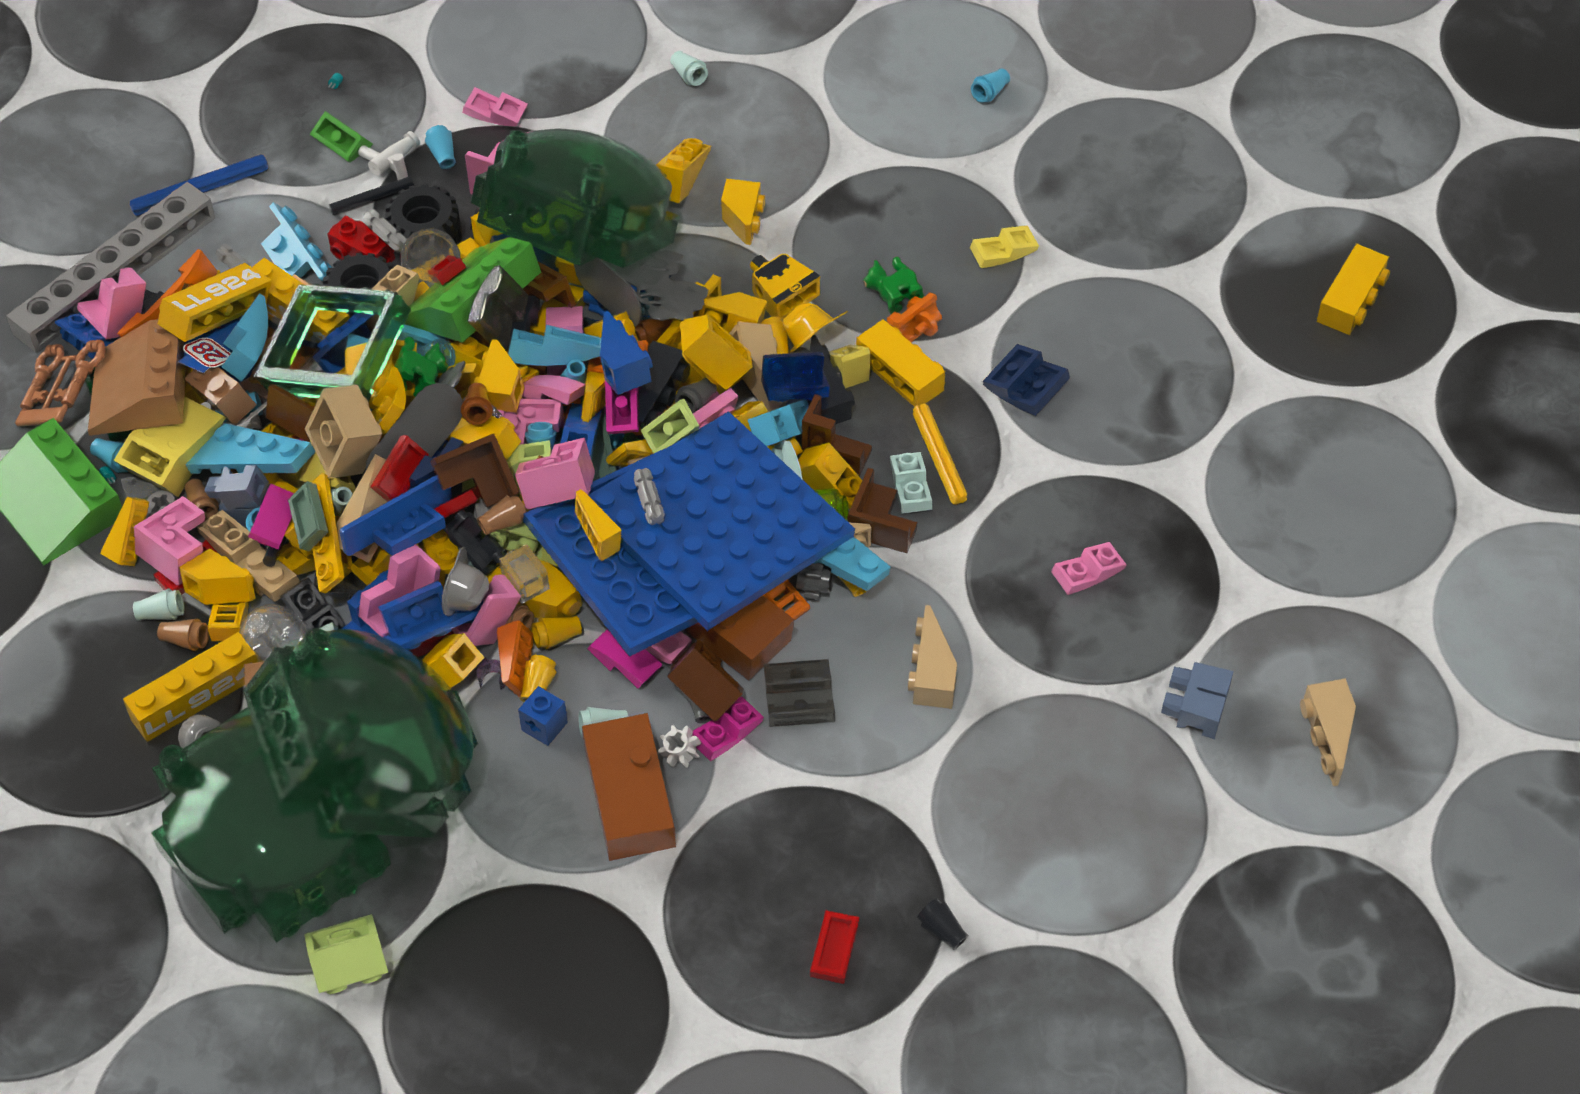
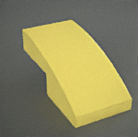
(1009, 246)

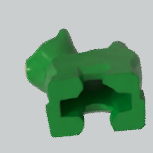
(893, 287)
(418, 368)

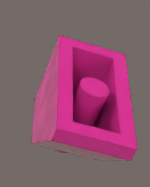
(621, 411)

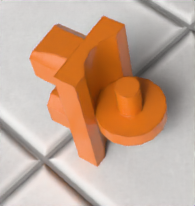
(918, 318)

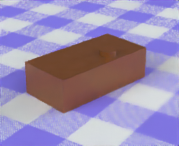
(748, 636)
(628, 787)

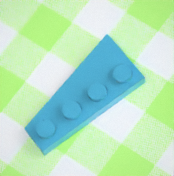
(241, 446)
(856, 564)

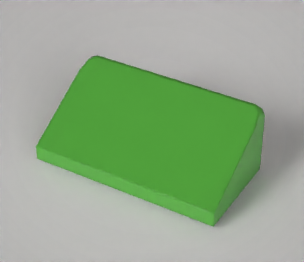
(339, 137)

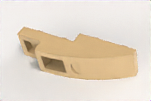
(232, 541)

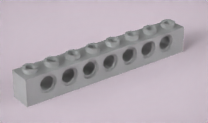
(135, 246)

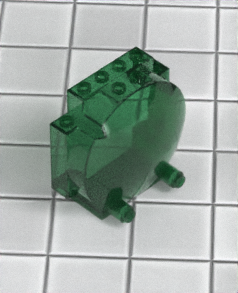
(577, 196)
(362, 733)
(246, 847)

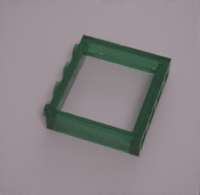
(296, 321)

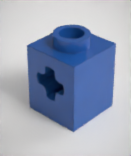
(543, 716)

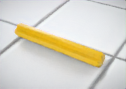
(940, 454)

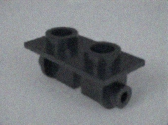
(482, 553)

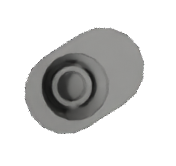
(464, 586)

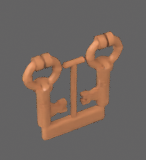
(67, 396)

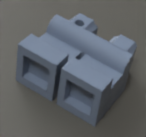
(238, 491)
(1204, 697)

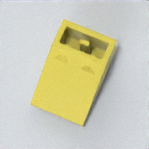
(162, 451)

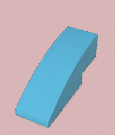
(247, 339)
(554, 348)
(779, 423)

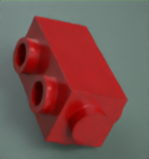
(355, 237)

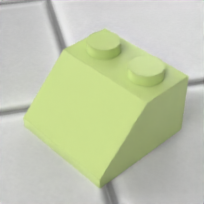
(345, 954)

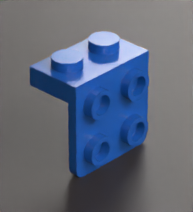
(332, 349)

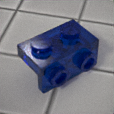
(794, 376)

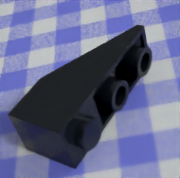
(667, 374)
(840, 400)

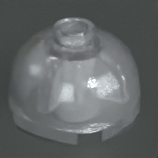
(425, 250)
(271, 628)

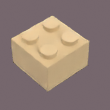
(343, 431)

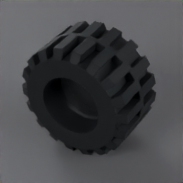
(424, 209)
(357, 273)

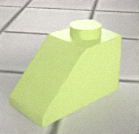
(670, 427)

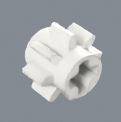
(677, 754)

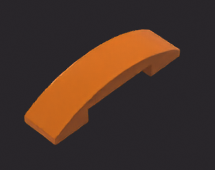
(193, 271)

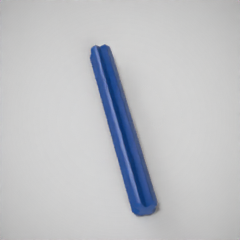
(204, 182)

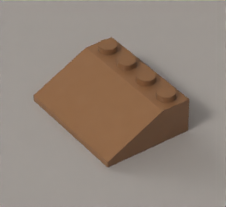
(139, 382)

